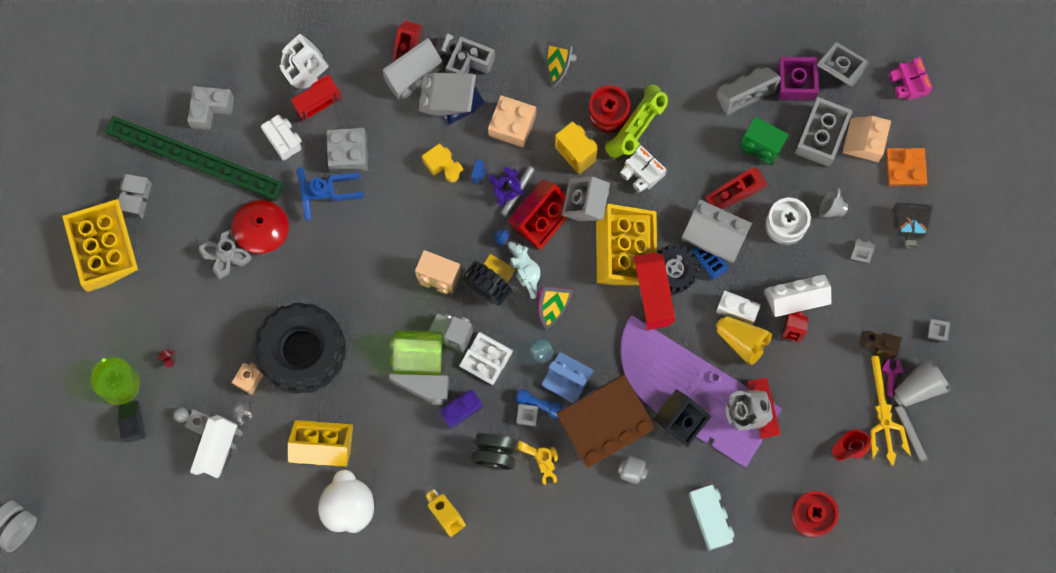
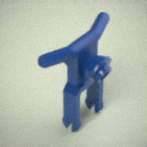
(323, 189)

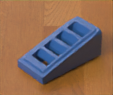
(708, 268)

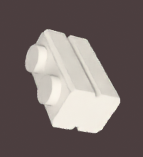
(281, 137)
(738, 308)

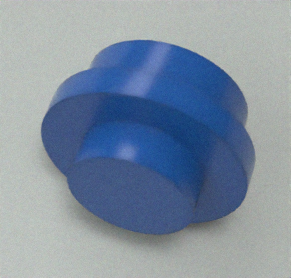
(500, 237)

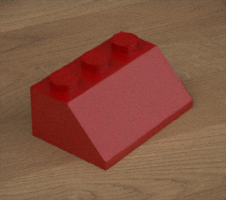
(540, 214)

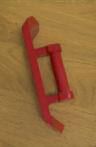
(654, 290)

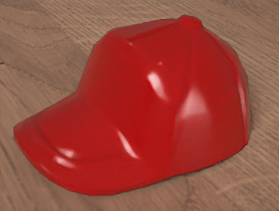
(852, 444)

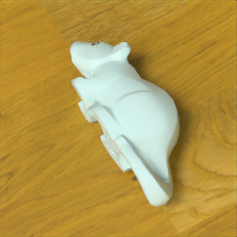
(527, 269)

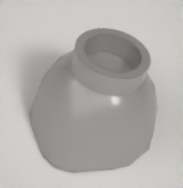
(833, 204)

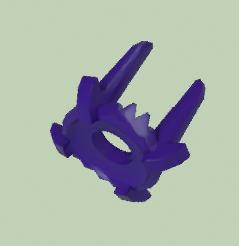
(512, 180)

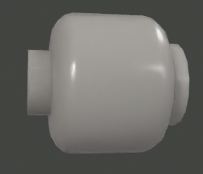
(633, 469)

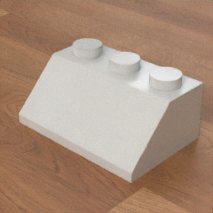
(799, 295)

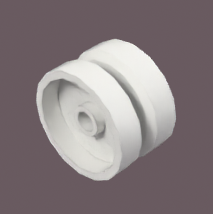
(787, 210)

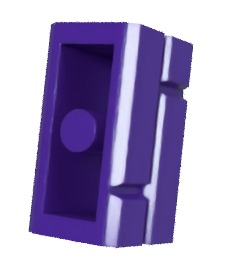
(461, 408)

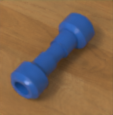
(524, 398)

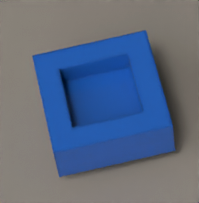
(479, 172)

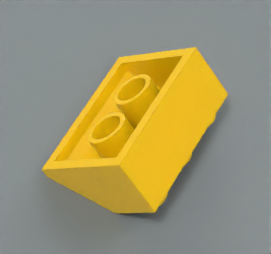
(320, 443)

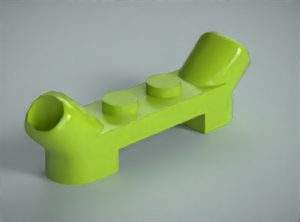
(626, 140)

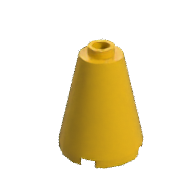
(744, 338)

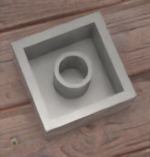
(347, 150)
(586, 199)

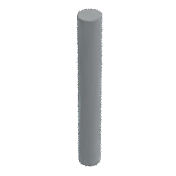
(524, 179)
(911, 433)

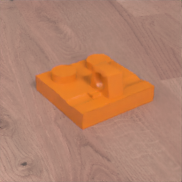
(906, 167)

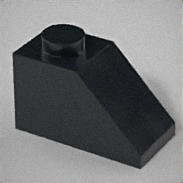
(130, 422)

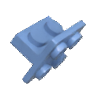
(567, 377)

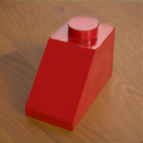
(406, 39)
(795, 327)

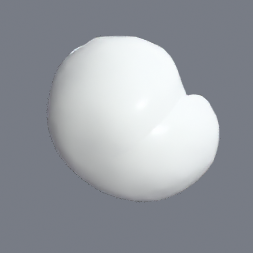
(346, 504)

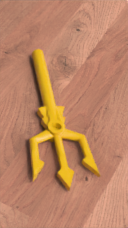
(884, 417)

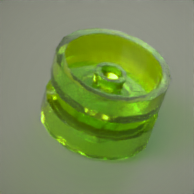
(114, 380)

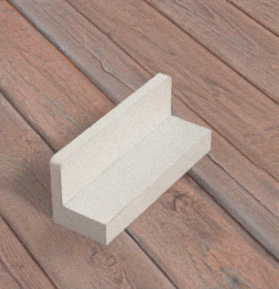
(214, 446)

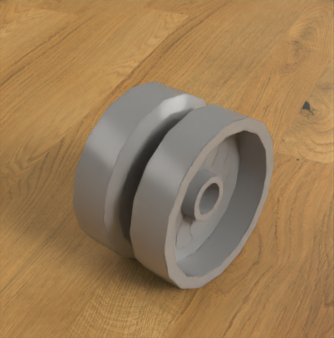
(14, 525)

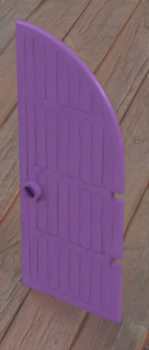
(660, 366)

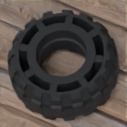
(292, 321)

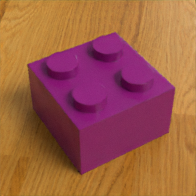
(798, 78)

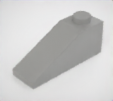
(428, 387)

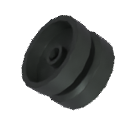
(494, 451)

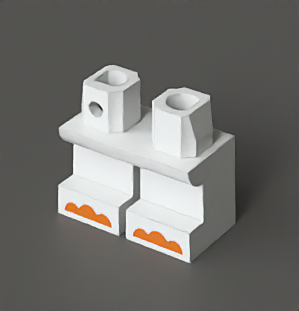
(644, 169)

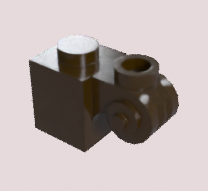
(885, 345)

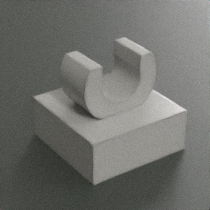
(443, 45)
(862, 251)

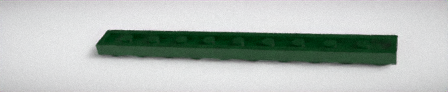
(194, 158)

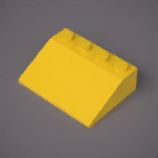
(619, 238)
(100, 245)

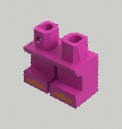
(912, 79)

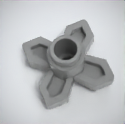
(224, 253)

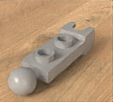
(197, 421)

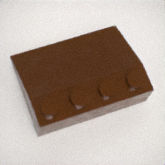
(605, 421)

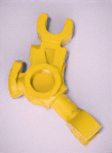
(544, 459)

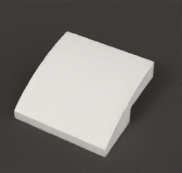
(486, 358)

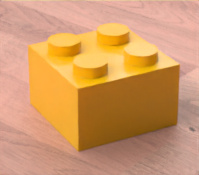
(576, 147)

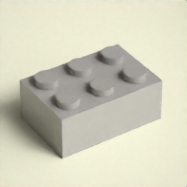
(823, 132)

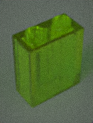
(416, 352)

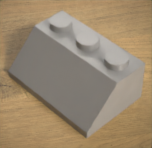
(409, 70)
(748, 89)
(716, 231)

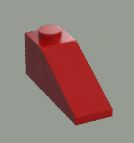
(737, 189)

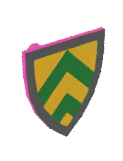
(552, 304)

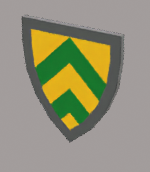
(557, 61)

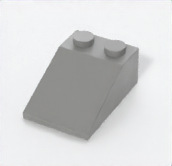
(447, 93)

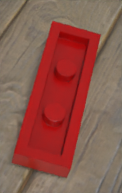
(771, 428)

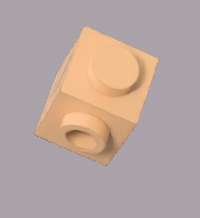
(248, 378)

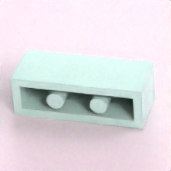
(711, 517)

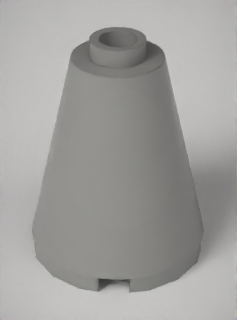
(921, 385)

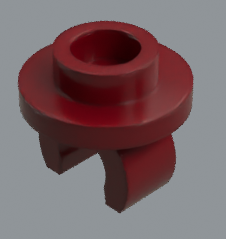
(167, 359)

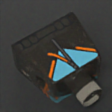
(911, 222)

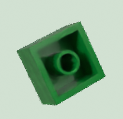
(763, 141)

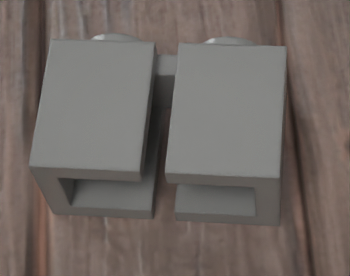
(134, 190)

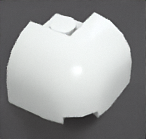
(302, 62)

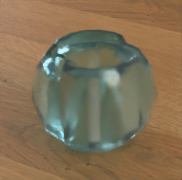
(542, 350)

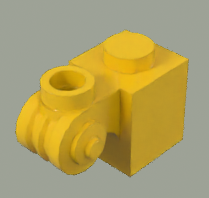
(440, 159)

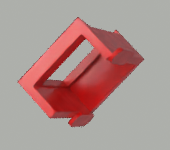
(315, 99)

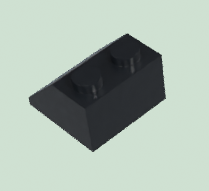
(681, 417)

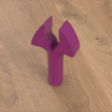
(891, 375)

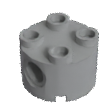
(748, 409)

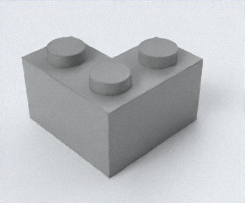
(470, 55)
(206, 102)
(455, 331)

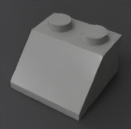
(843, 64)

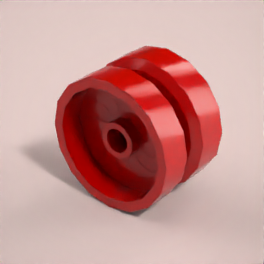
(609, 108)
(823, 506)

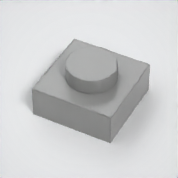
(938, 330)
(527, 415)

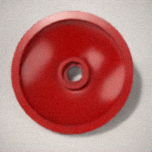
(260, 237)

